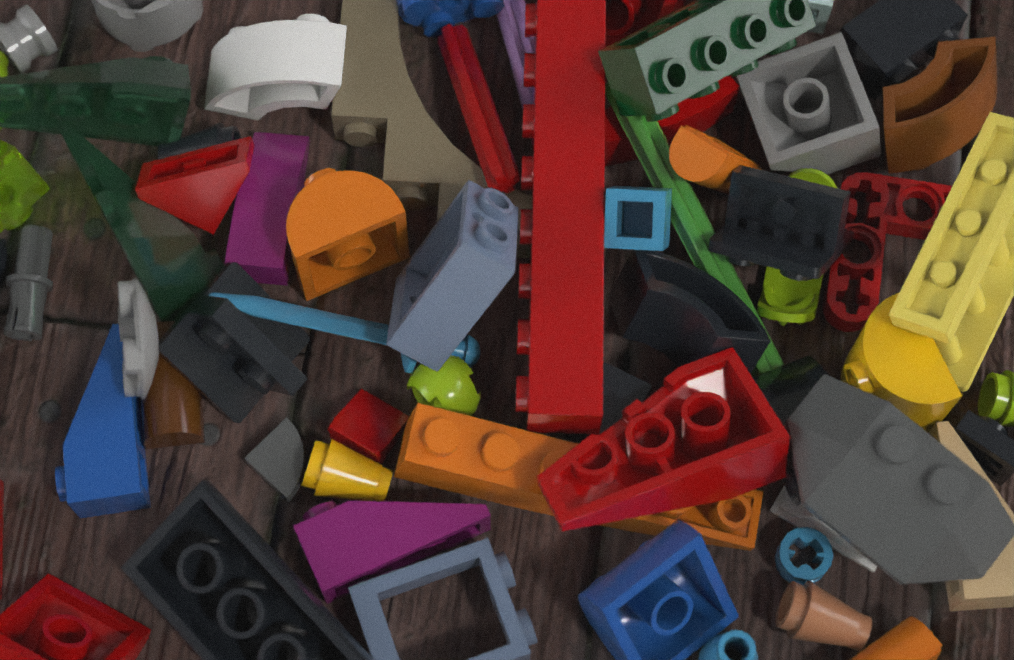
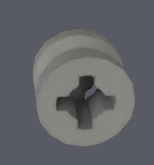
(25, 39)

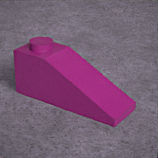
(378, 537)

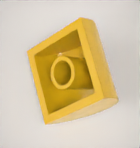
(901, 369)

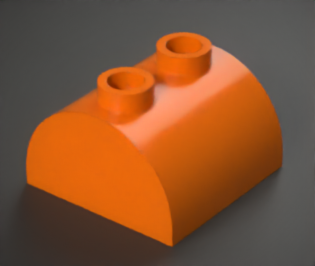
(344, 230)

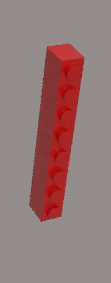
(565, 218)

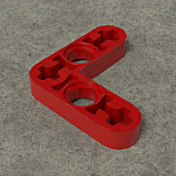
(882, 217)

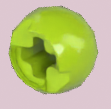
(446, 388)

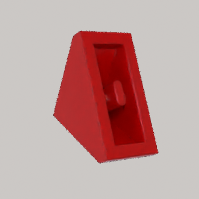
(197, 183)

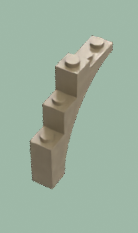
(383, 107)

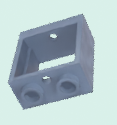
(454, 275)
(497, 577)

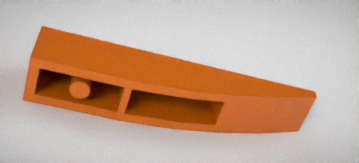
(502, 467)

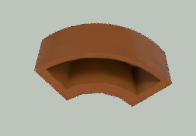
(940, 106)

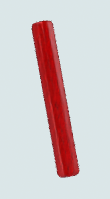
(478, 109)

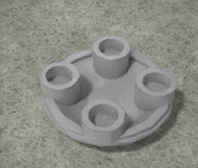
(139, 338)

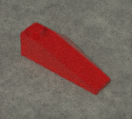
(680, 448)

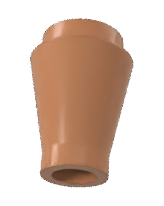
(819, 617)

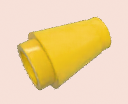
(345, 474)

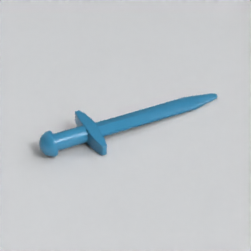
(334, 323)

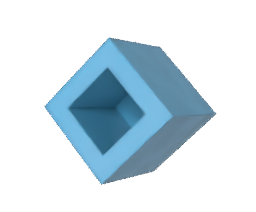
(637, 218)

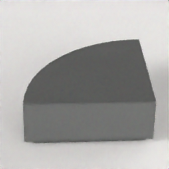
(280, 459)

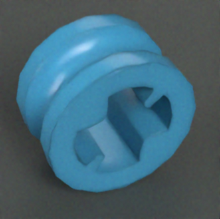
(802, 538)

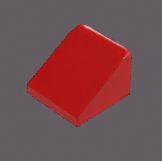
(368, 426)

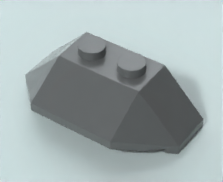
(893, 488)

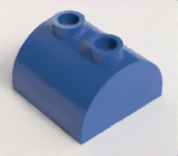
(660, 599)

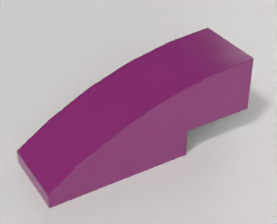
(262, 205)

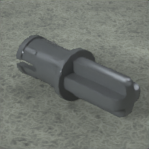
(29, 284)

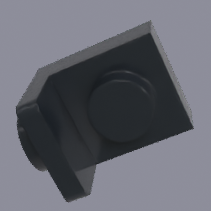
(988, 445)

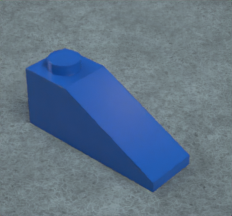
(104, 444)

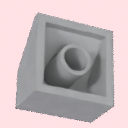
(811, 108)

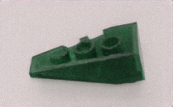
(103, 100)
(156, 244)

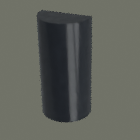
(232, 589)

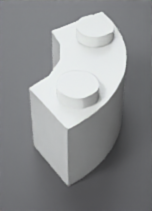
(276, 67)

